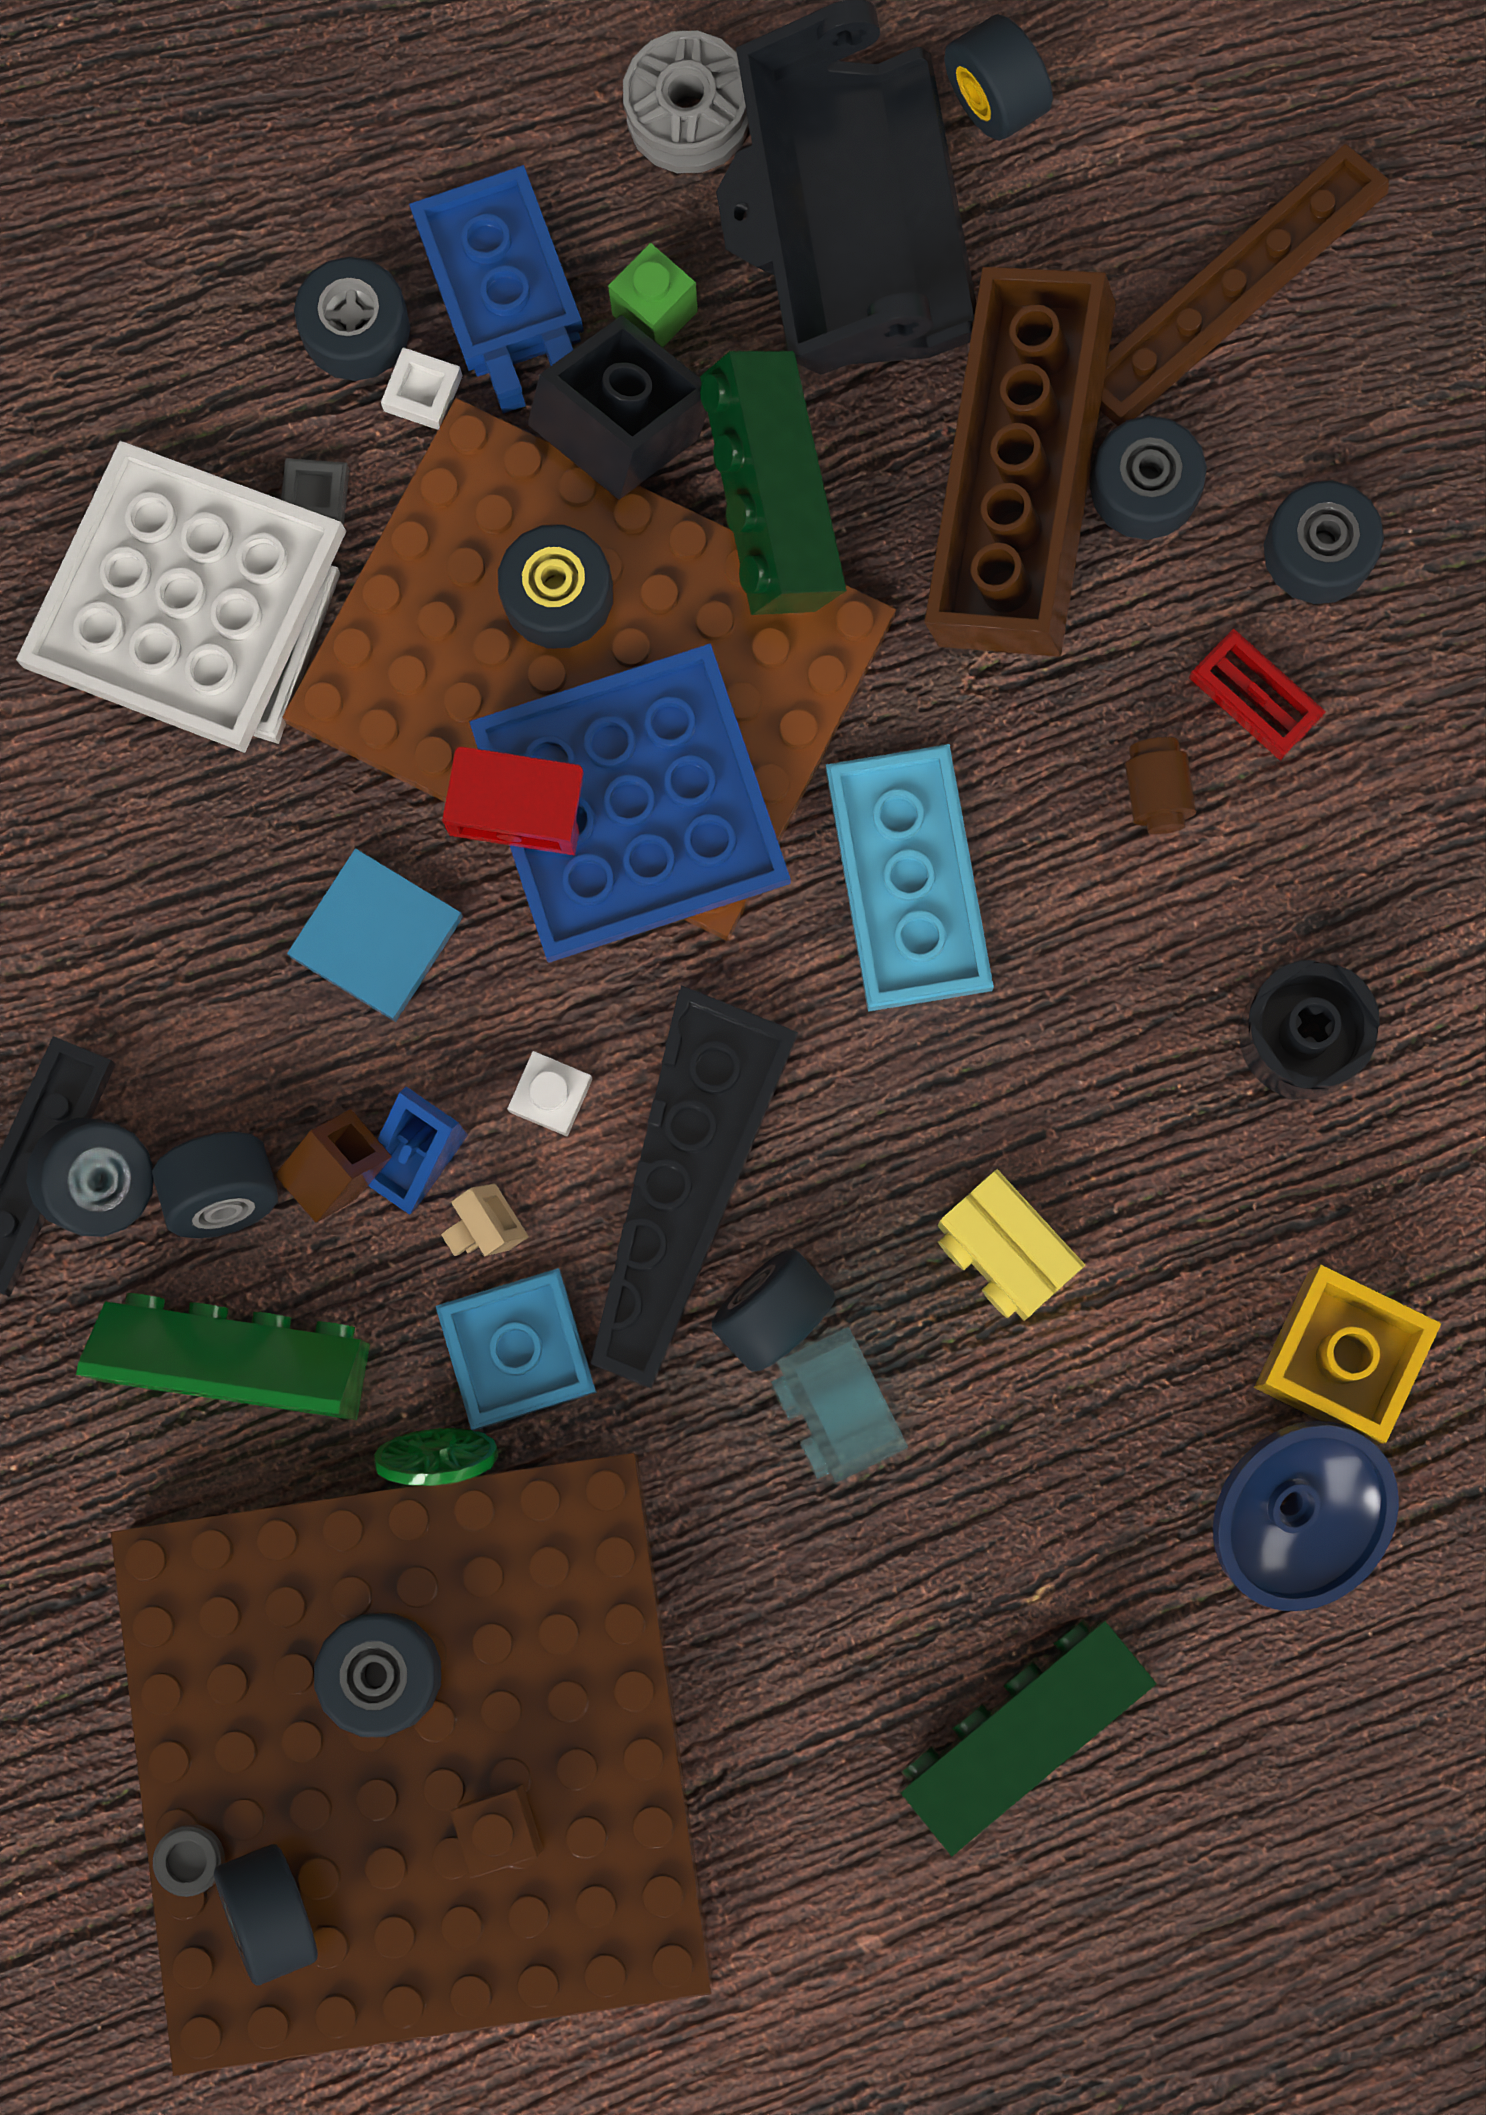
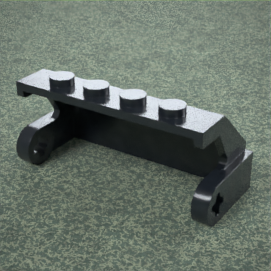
(849, 195)

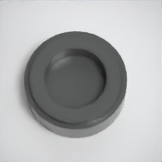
(187, 1860)

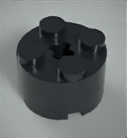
(1303, 995)

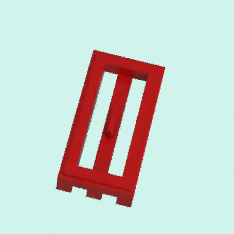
(1240, 711)

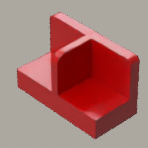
(513, 800)

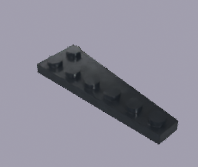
(699, 1134)

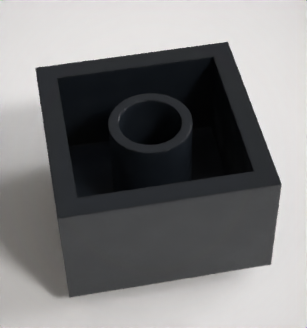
(618, 407)

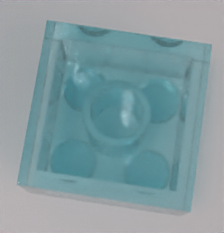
(839, 1408)

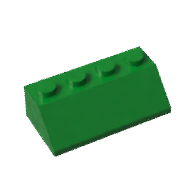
(227, 1358)

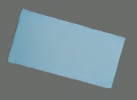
(909, 878)

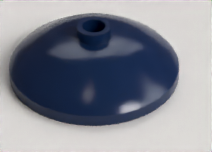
(1326, 1532)

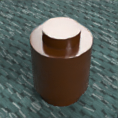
(1160, 785)

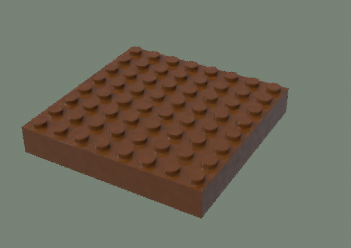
(546, 1683)

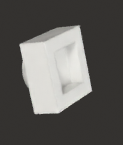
(421, 388)
(550, 1093)

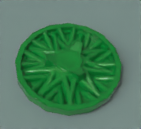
(435, 1456)

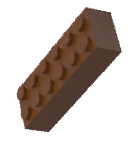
(1021, 461)

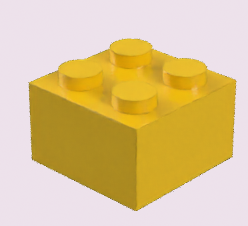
(1347, 1354)

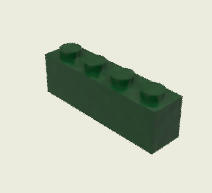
(772, 482)
(1025, 1735)

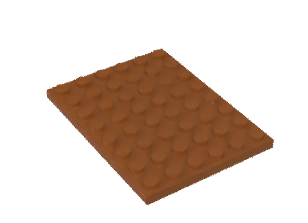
(432, 646)

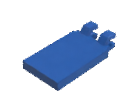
(498, 277)

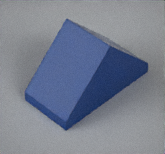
(420, 1146)

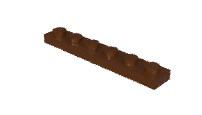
(1239, 282)

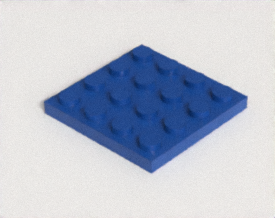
(662, 807)

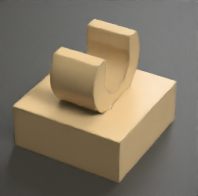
(485, 1223)

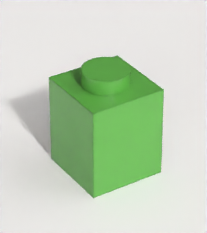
(654, 295)

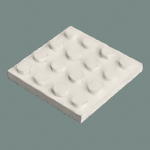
(182, 596)

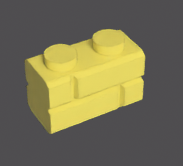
(1008, 1246)

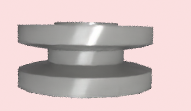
(677, 68)

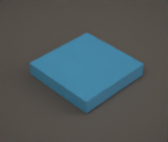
(375, 935)
(515, 1349)

